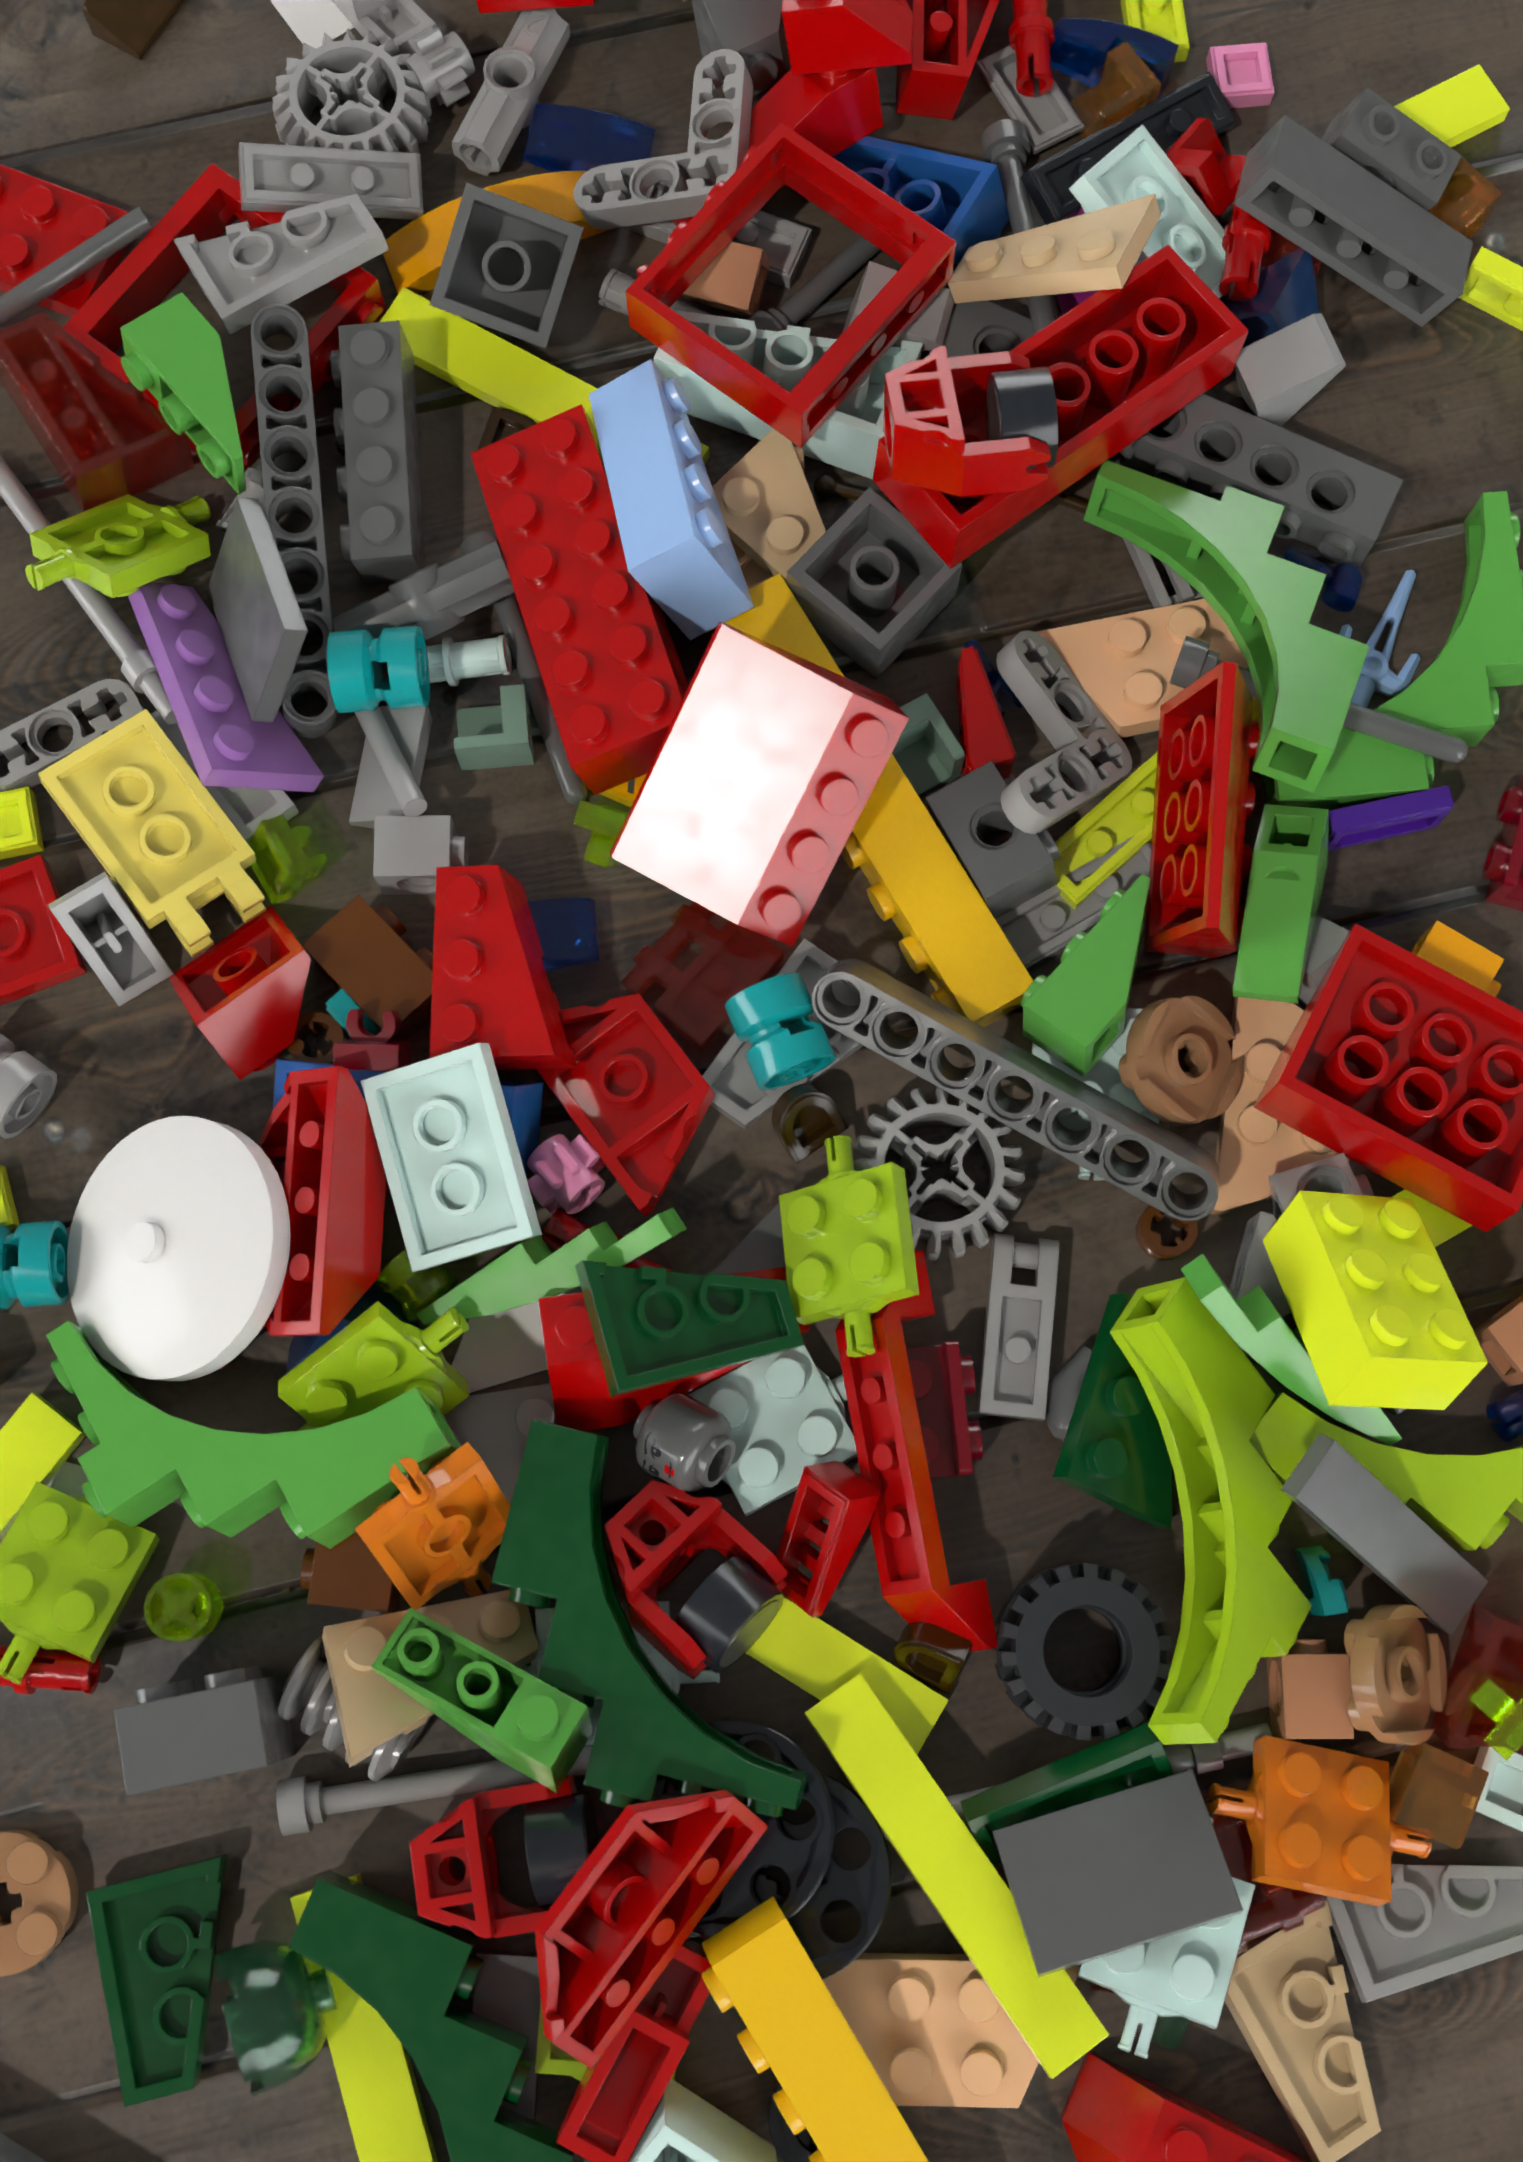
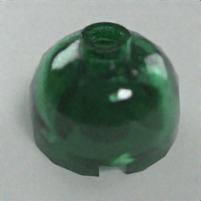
(273, 2011)

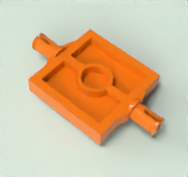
(438, 1526)
(1319, 1821)

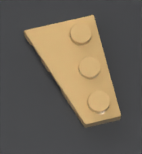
(1060, 257)
(375, 1709)
(1300, 2030)

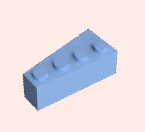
(666, 501)

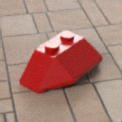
(334, 1196)
(634, 1911)
(1132, 2119)

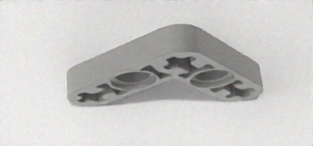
(616, 192)
(1039, 681)
(89, 701)

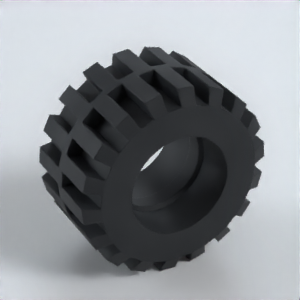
(1139, 1658)

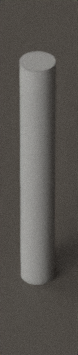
(392, 762)

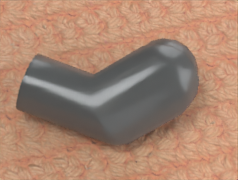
(1064, 1391)

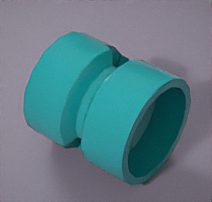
(356, 669)
(778, 1026)
(34, 1265)

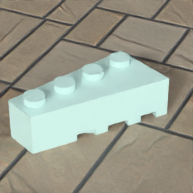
(785, 356)

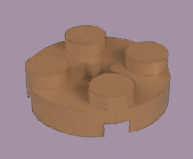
(1153, 1065)
(1394, 1674)
(48, 1897)

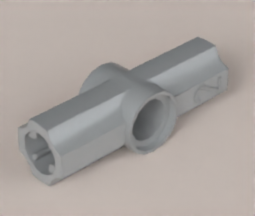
(510, 89)

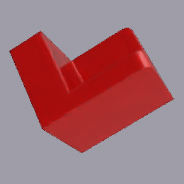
(1206, 166)

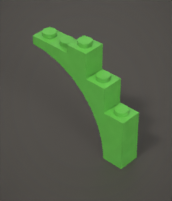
(1221, 550)
(1454, 691)
(230, 1479)

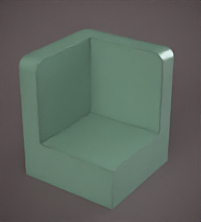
(496, 734)
(927, 747)

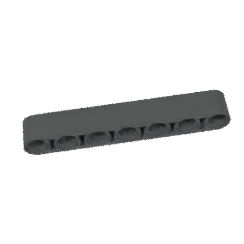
(294, 492)
(1031, 1116)

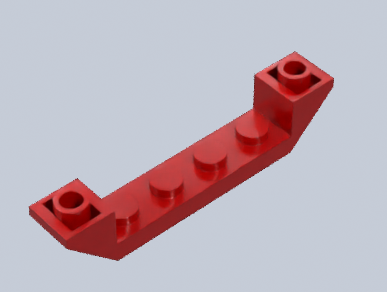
(895, 1461)

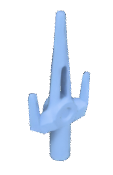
(1375, 671)

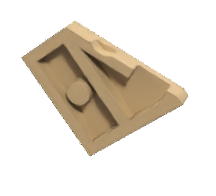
(770, 505)

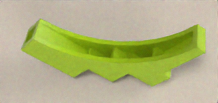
(1453, 1494)
(1231, 1507)

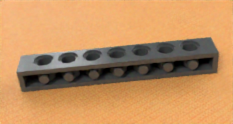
(1244, 442)

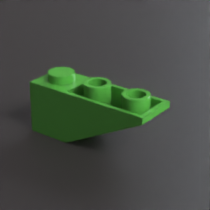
(184, 368)
(1282, 902)
(1087, 997)
(487, 1698)

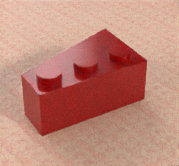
(943, 55)
(492, 973)

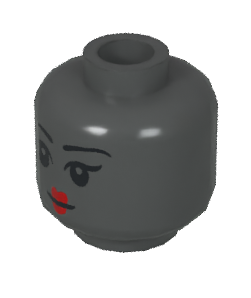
(684, 1443)

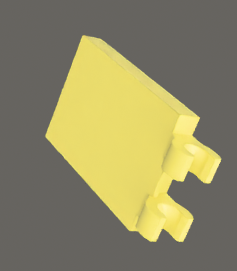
(155, 828)

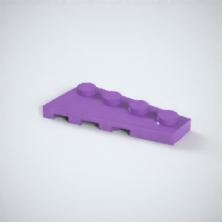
(209, 701)

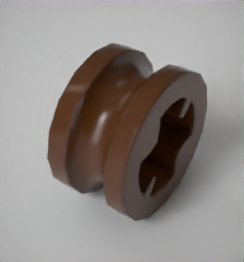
(312, 1023)
(1151, 1241)

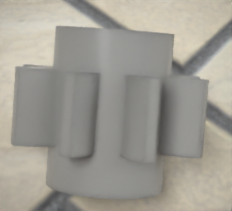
(440, 65)

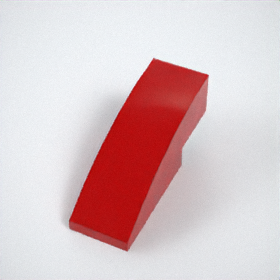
(636, 2067)

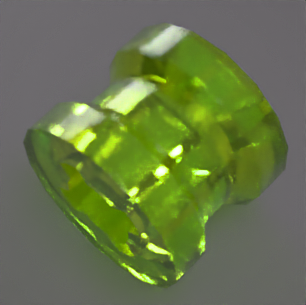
(417, 1288)
(171, 1613)

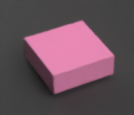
(1242, 74)

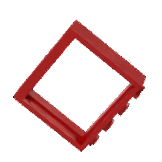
(730, 205)
(158, 266)

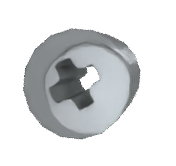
(311, 1689)

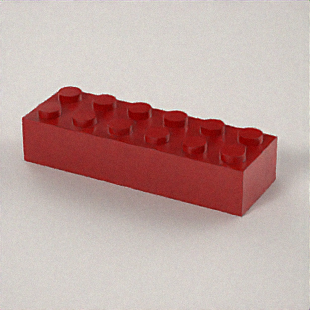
(1116, 374)
(587, 618)

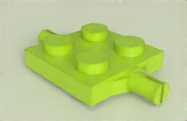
(120, 545)
(849, 1245)
(373, 1364)
(65, 1577)

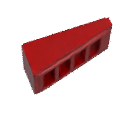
(980, 720)
(849, 1505)

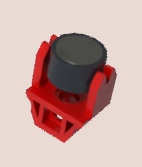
(927, 433)
(727, 1613)
(558, 1840)

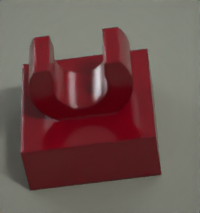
(372, 1051)

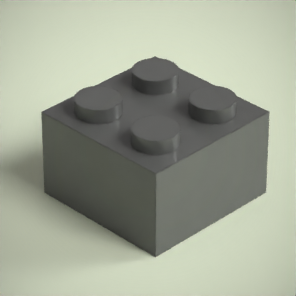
(506, 265)
(872, 583)
(204, 1734)

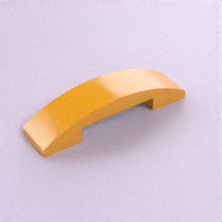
(420, 246)

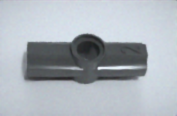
(434, 595)

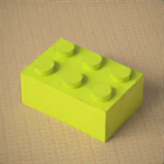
(1373, 1302)

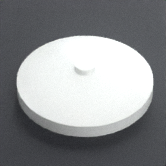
(178, 1249)

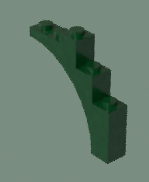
(644, 1728)
(411, 1977)

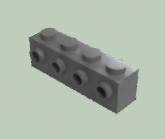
(1353, 222)
(380, 452)

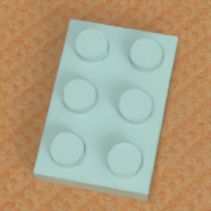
(1142, 169)
(450, 1157)

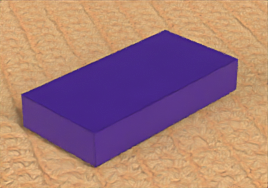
(1388, 817)

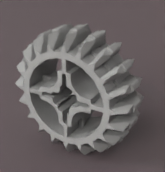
(349, 85)
(960, 1191)

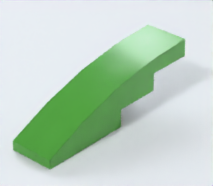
(535, 1272)
(1271, 1342)

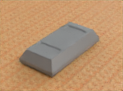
(1046, 117)

